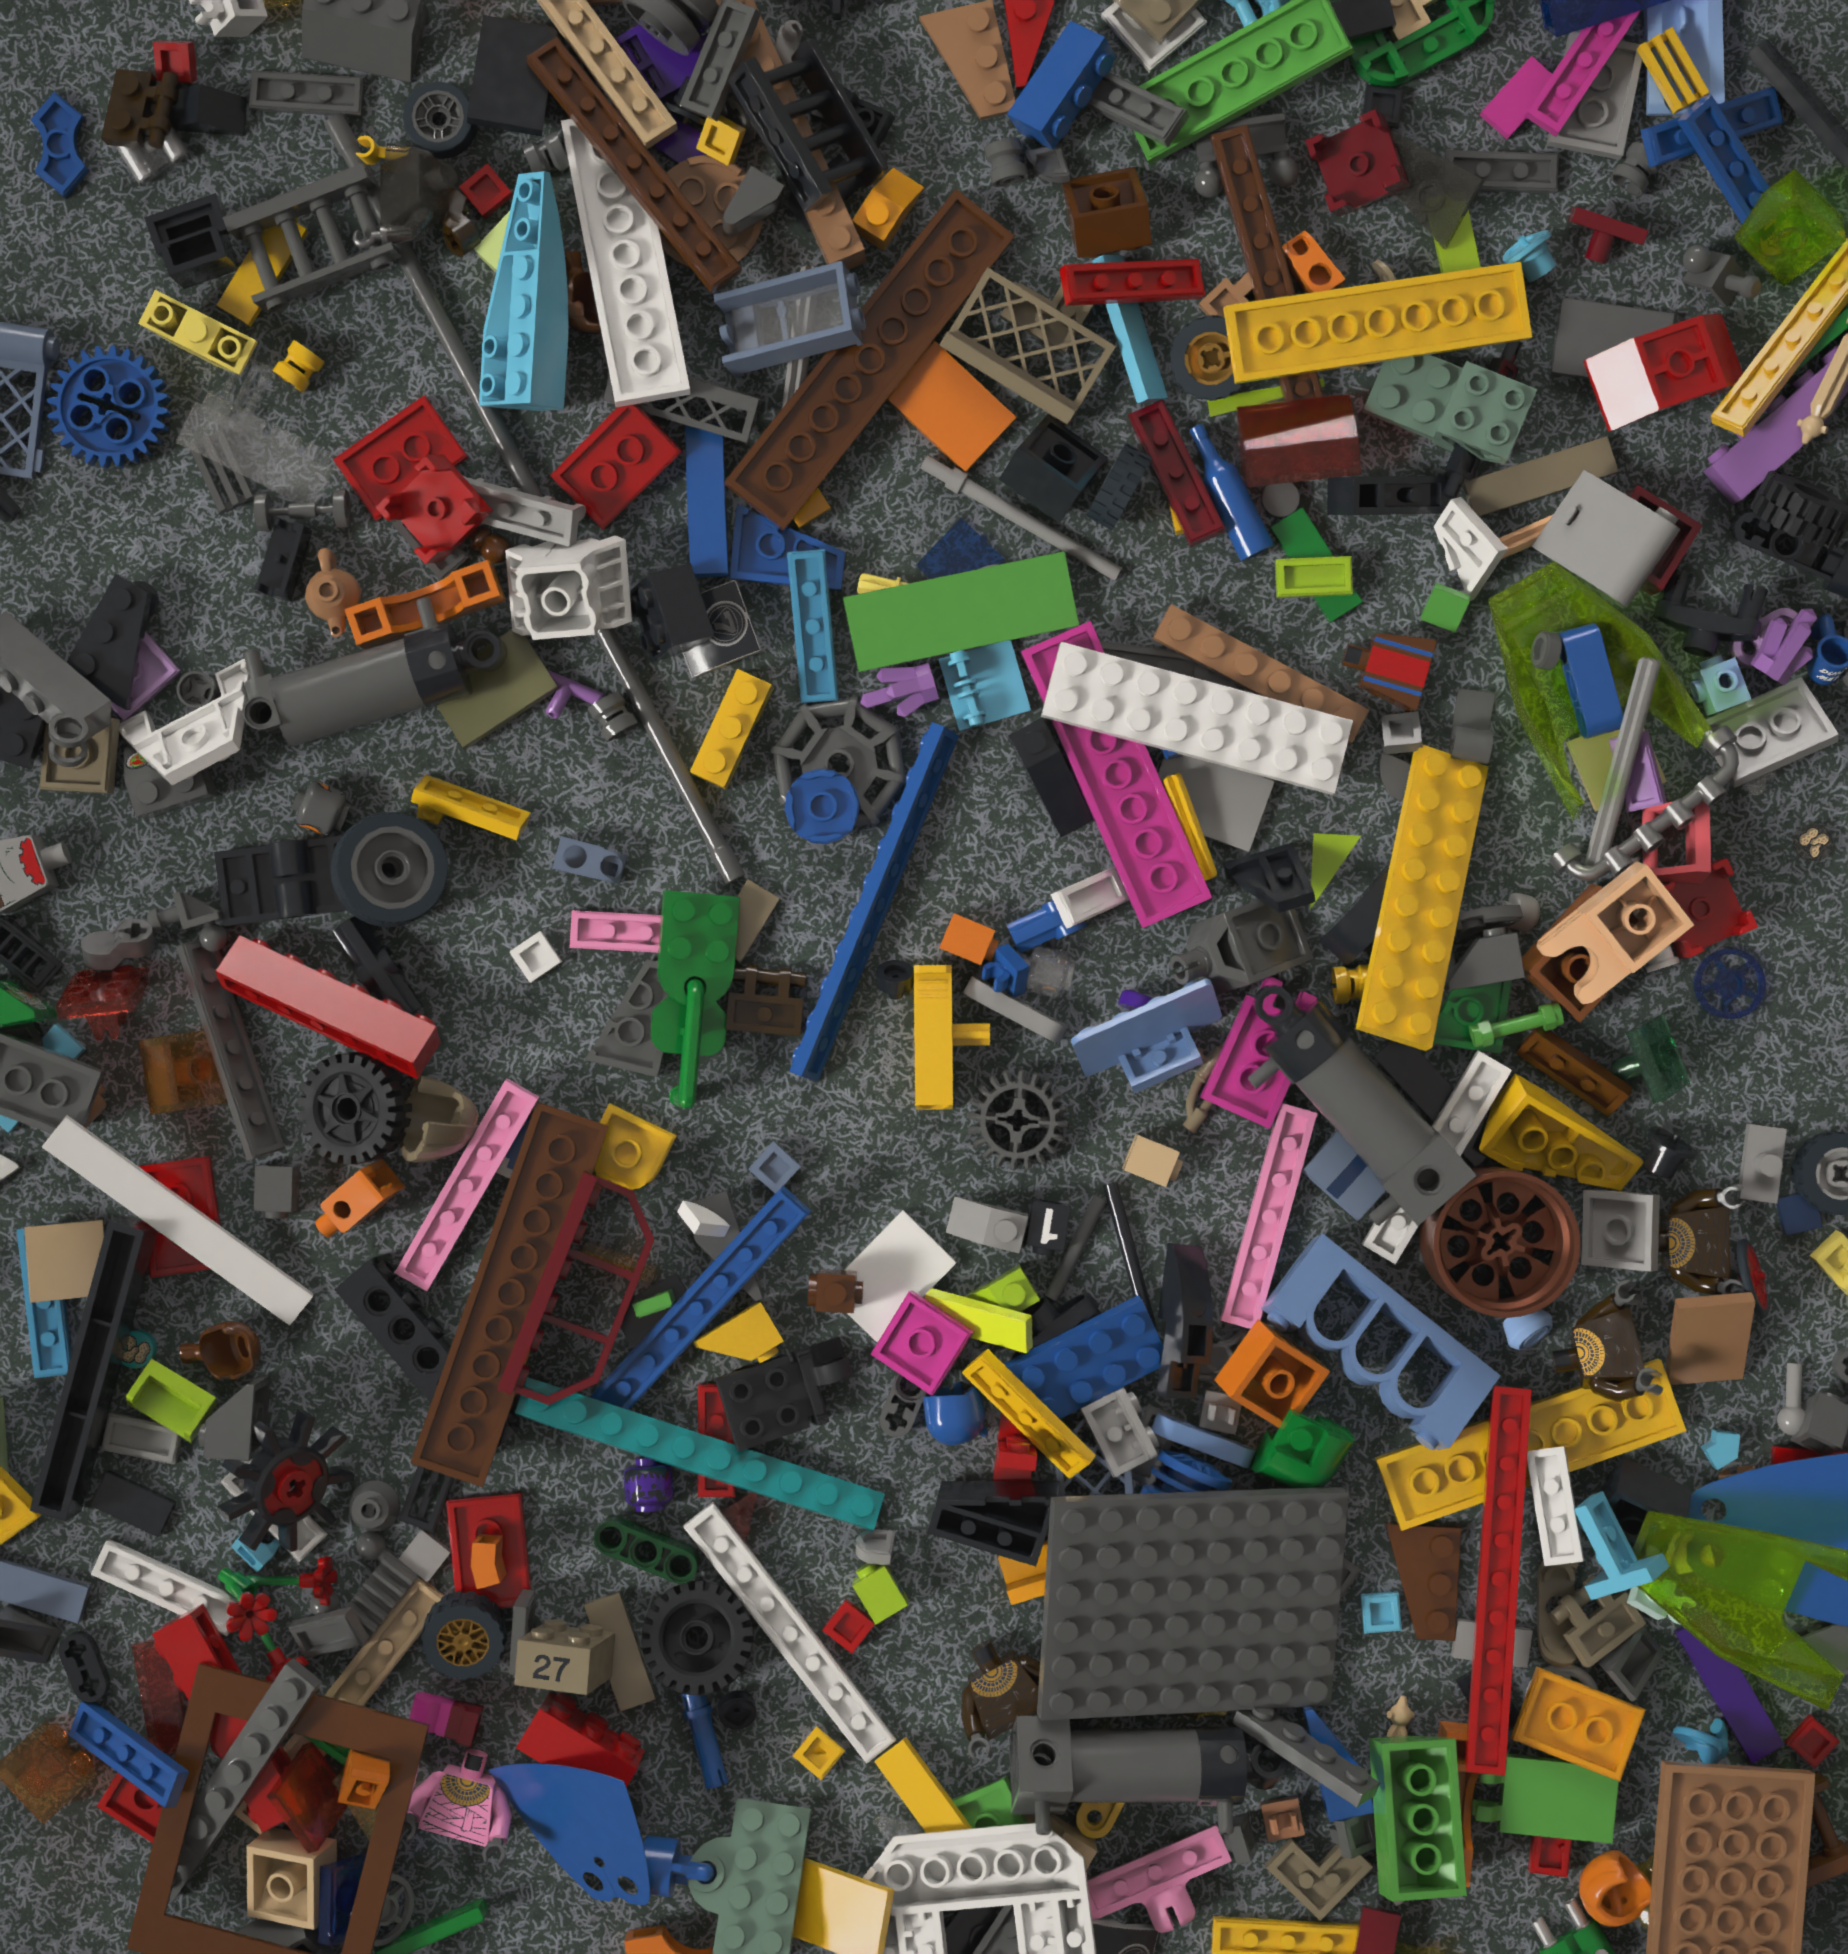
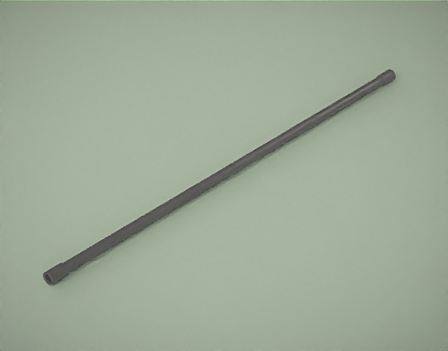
(720, 851)

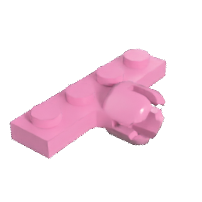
(1160, 1879)

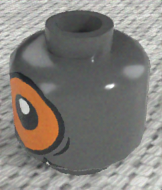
(321, 808)

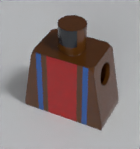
(1392, 667)

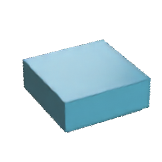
(1381, 1612)

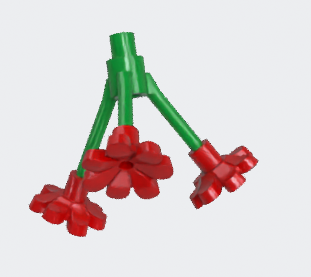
(252, 1612)

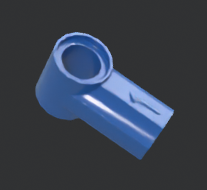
(1040, 927)

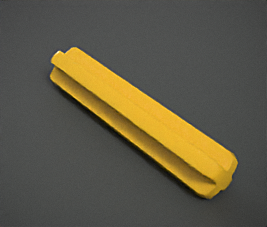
(1186, 815)

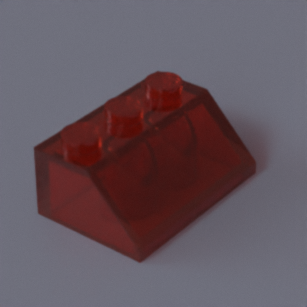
(1298, 440)

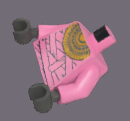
(463, 1806)

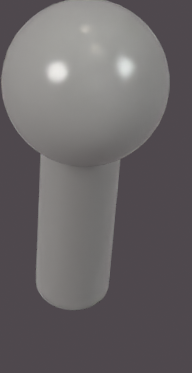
(1792, 1415)

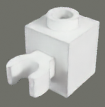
(231, 17)

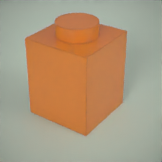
(969, 940)

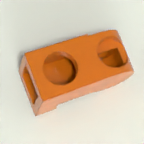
(1311, 265)

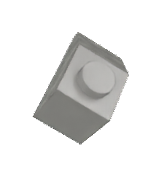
(987, 1224)

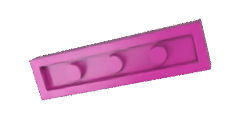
(1577, 73)

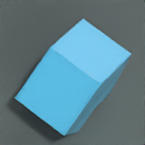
(1722, 1448)

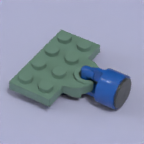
(743, 1877)

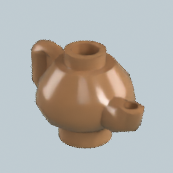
(332, 592)

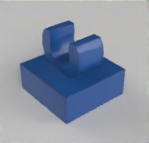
(1008, 971)

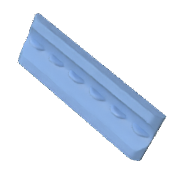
(1701, 33)

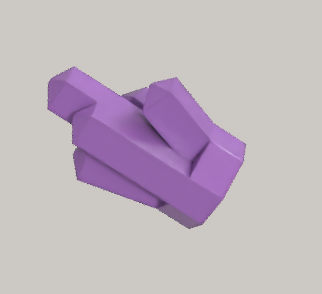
(1783, 649)
(908, 682)

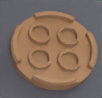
(710, 189)

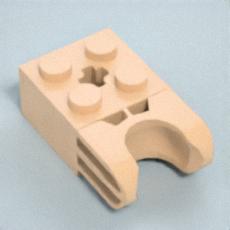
(1611, 940)

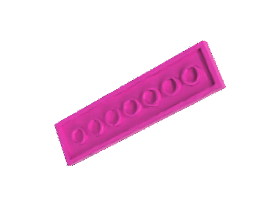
(1125, 802)

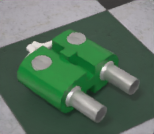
(1582, 1939)

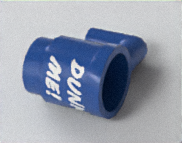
(1830, 655)

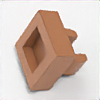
(1282, 1818)

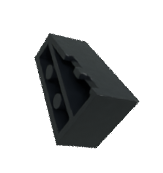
(995, 1516)

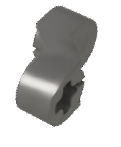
(108, 948)

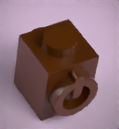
(834, 1291)

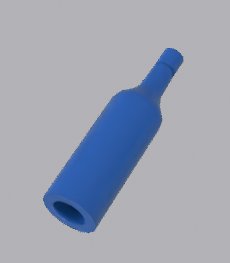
(1231, 500)

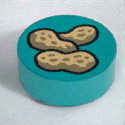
(139, 1349)

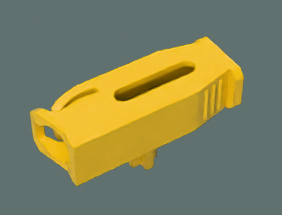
(937, 1035)

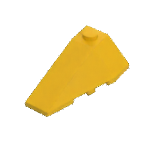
(1544, 1135)

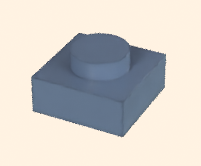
(774, 1167)

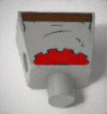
(28, 870)

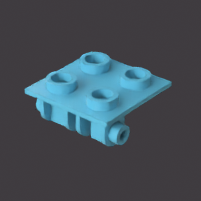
(984, 684)

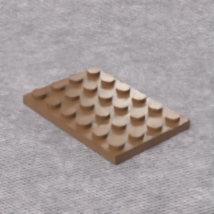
(1730, 1859)

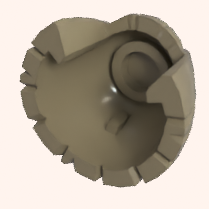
(440, 1121)

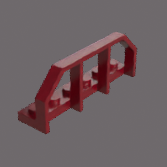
(545, 1300)

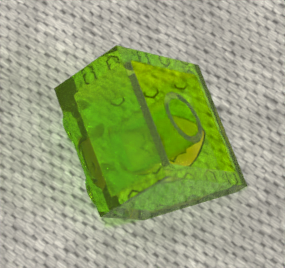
(1791, 228)

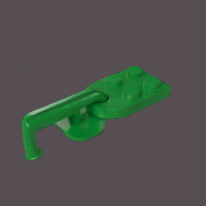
(697, 942)

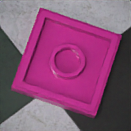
(922, 1343)

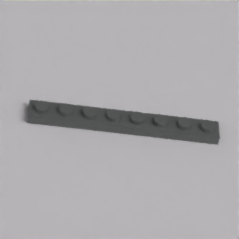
(243, 1766)

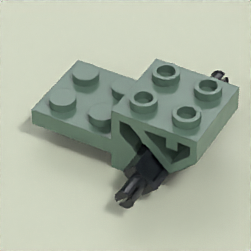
(1458, 408)

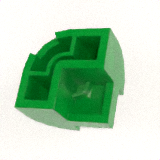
(1303, 1451)

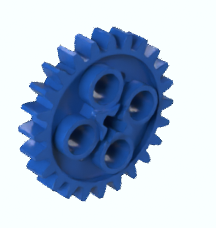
(121, 376)

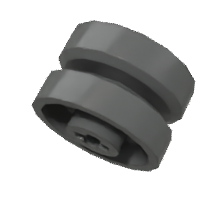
(673, 20)

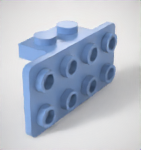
(1152, 1039)

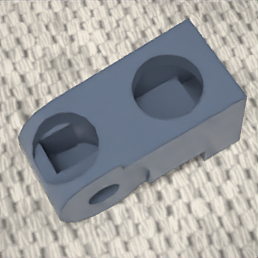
(589, 860)

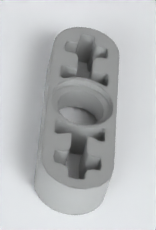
(1015, 1010)

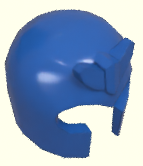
(955, 1416)

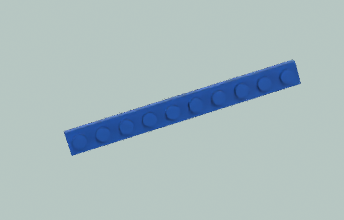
(874, 902)

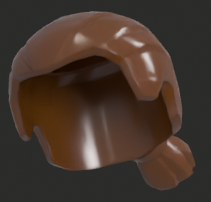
(581, 299)
(226, 1349)

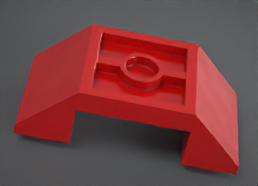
(1663, 370)

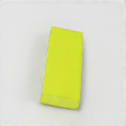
(988, 1321)

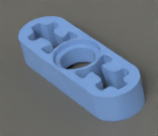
(1203, 1440)

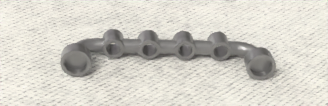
(1677, 813)

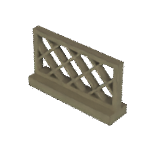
(1012, 376)

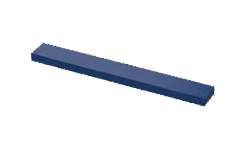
(703, 1300)

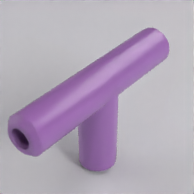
(569, 688)

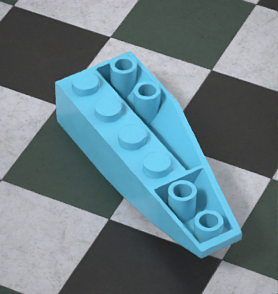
(528, 306)

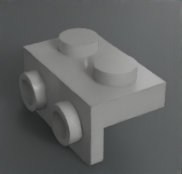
(1120, 1432)

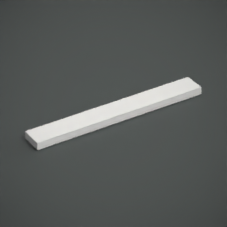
(177, 1220)
(789, 1632)

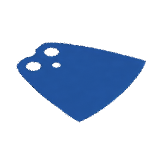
(1798, 1501)
(581, 1818)

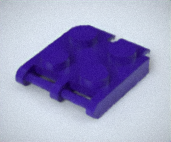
(663, 64)

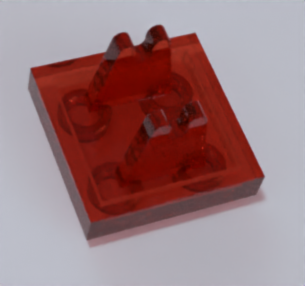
(103, 997)

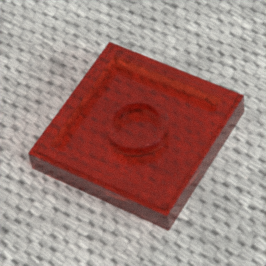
(308, 1797)

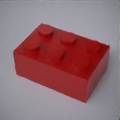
(578, 1740)

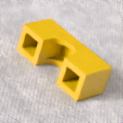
(731, 729)

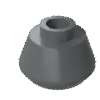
(376, 1496)

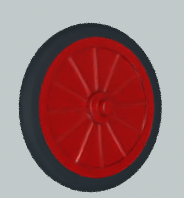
(1752, 1276)

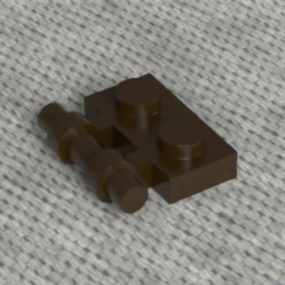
(130, 107)
(763, 1012)

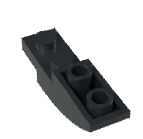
(1189, 1317)

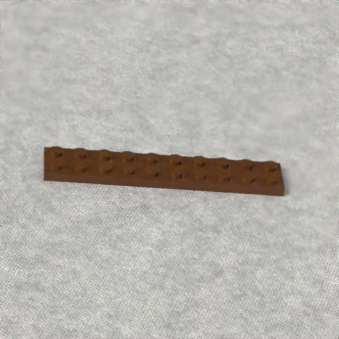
(857, 380)
(467, 1407)

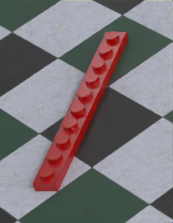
(1498, 1580)

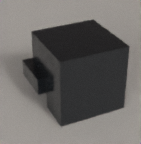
(193, 241)

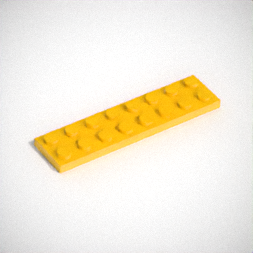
(1377, 322)
(1422, 898)
(1592, 1428)

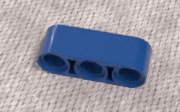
(1590, 681)

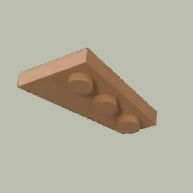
(975, 55)

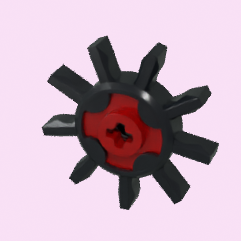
(285, 1481)

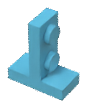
(1614, 1551)

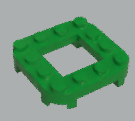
(1422, 50)

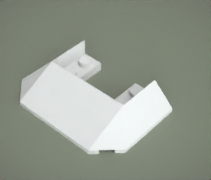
(986, 1869)

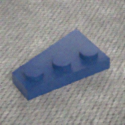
(762, 550)

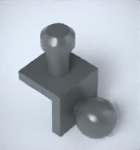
(1718, 274)
(192, 915)

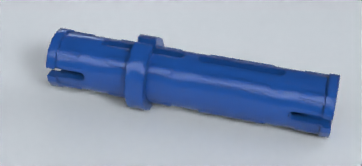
(705, 1740)

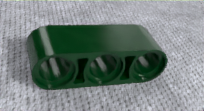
(627, 1549)

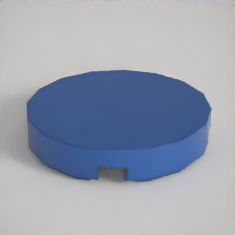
(822, 806)

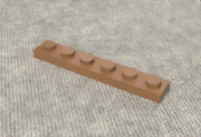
(1251, 667)

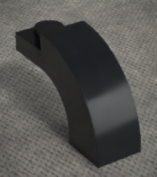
(1357, 924)

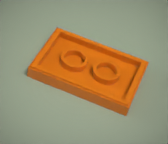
(951, 407)

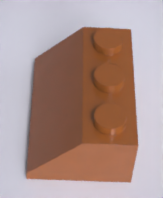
(1559, 974)

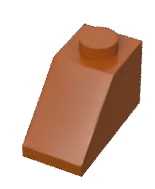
(364, 1779)

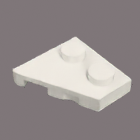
(1468, 545)

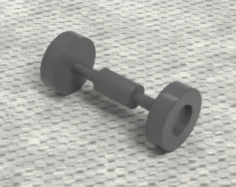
(264, 512)

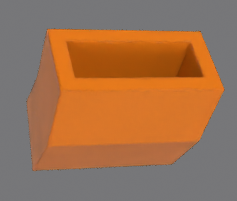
(487, 1560)

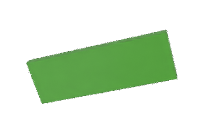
(1248, 69)
(961, 611)

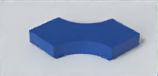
(60, 158)

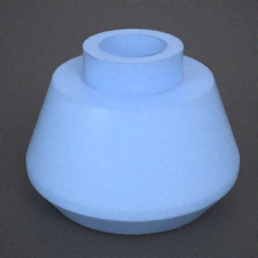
(1528, 1329)

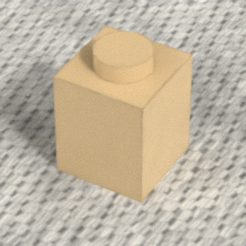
(1152, 1161)

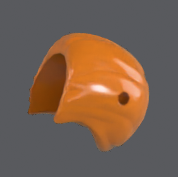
(1614, 1889)

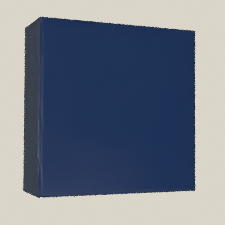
(1797, 1215)

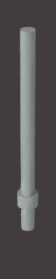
(957, 481)

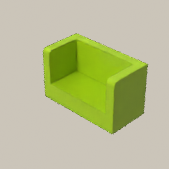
(171, 1400)

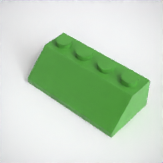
(1417, 1818)

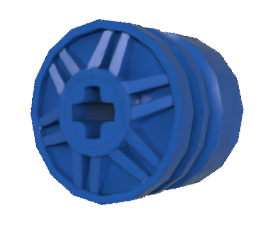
(1185, 1474)

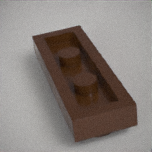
(1574, 1070)

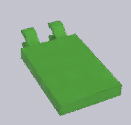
(1550, 1800)

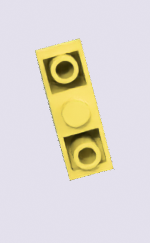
(198, 333)

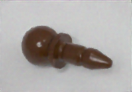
(490, 545)

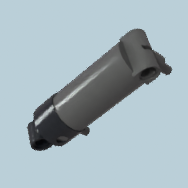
(368, 684)

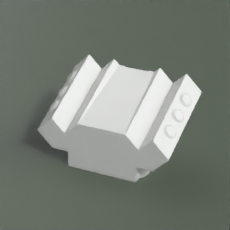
(568, 589)

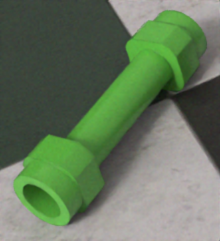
(1548, 1016)

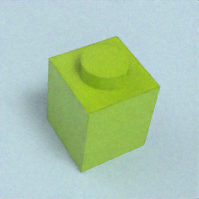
(879, 1591)

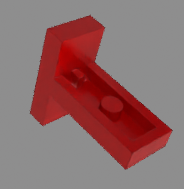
(1014, 1454)

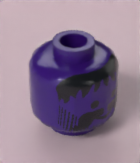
(648, 1485)

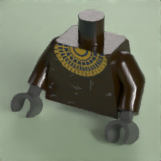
(1697, 1240)
(1608, 1350)
(997, 1694)

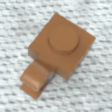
(1226, 294)

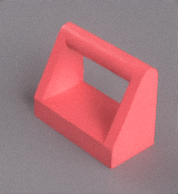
(1697, 848)

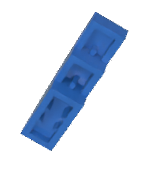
(706, 503)

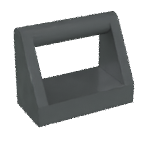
(753, 201)

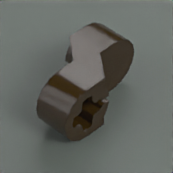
(458, 230)

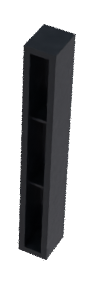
(94, 1368)

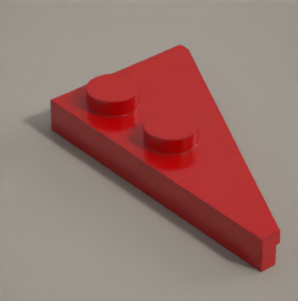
(1026, 29)

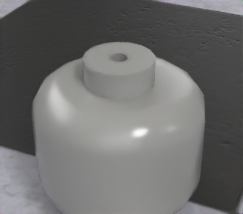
(1530, 910)

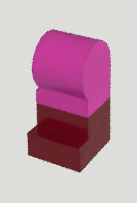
(448, 1717)

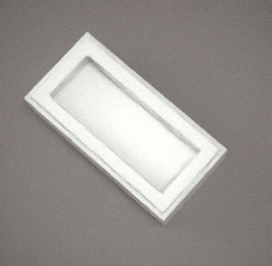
(1090, 897)

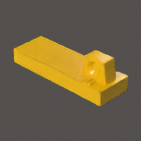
(441, 797)

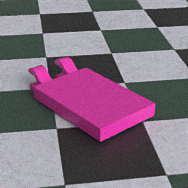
(1242, 1055)

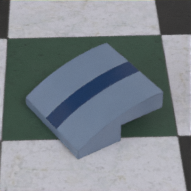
(1344, 1176)

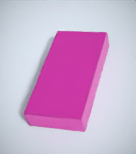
(1513, 101)

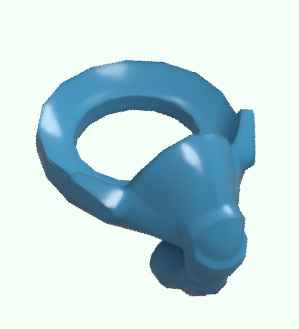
(1709, 1748)

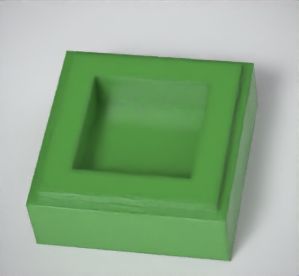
(1445, 607)
(654, 1303)

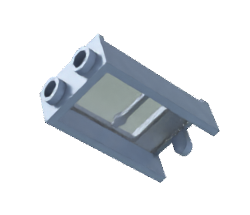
(790, 318)

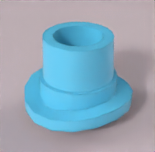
(1533, 255)

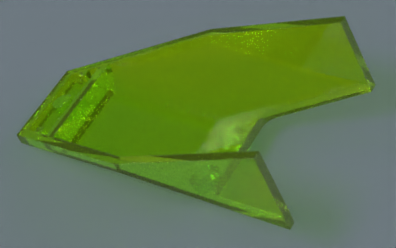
(1556, 603)
(1732, 1595)

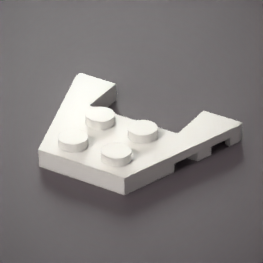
(198, 737)

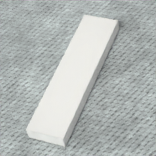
(161, 1583)

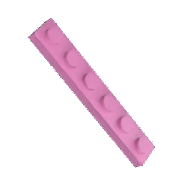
(467, 1184)
(1268, 1215)

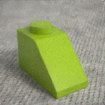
(1008, 1290)

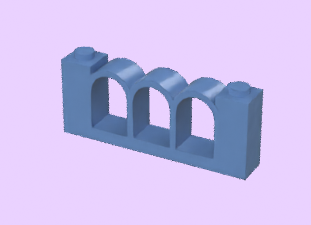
(1458, 1393)

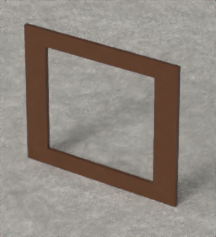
(323, 1719)

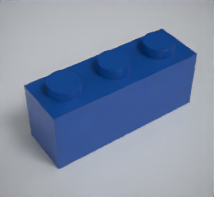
(1062, 85)

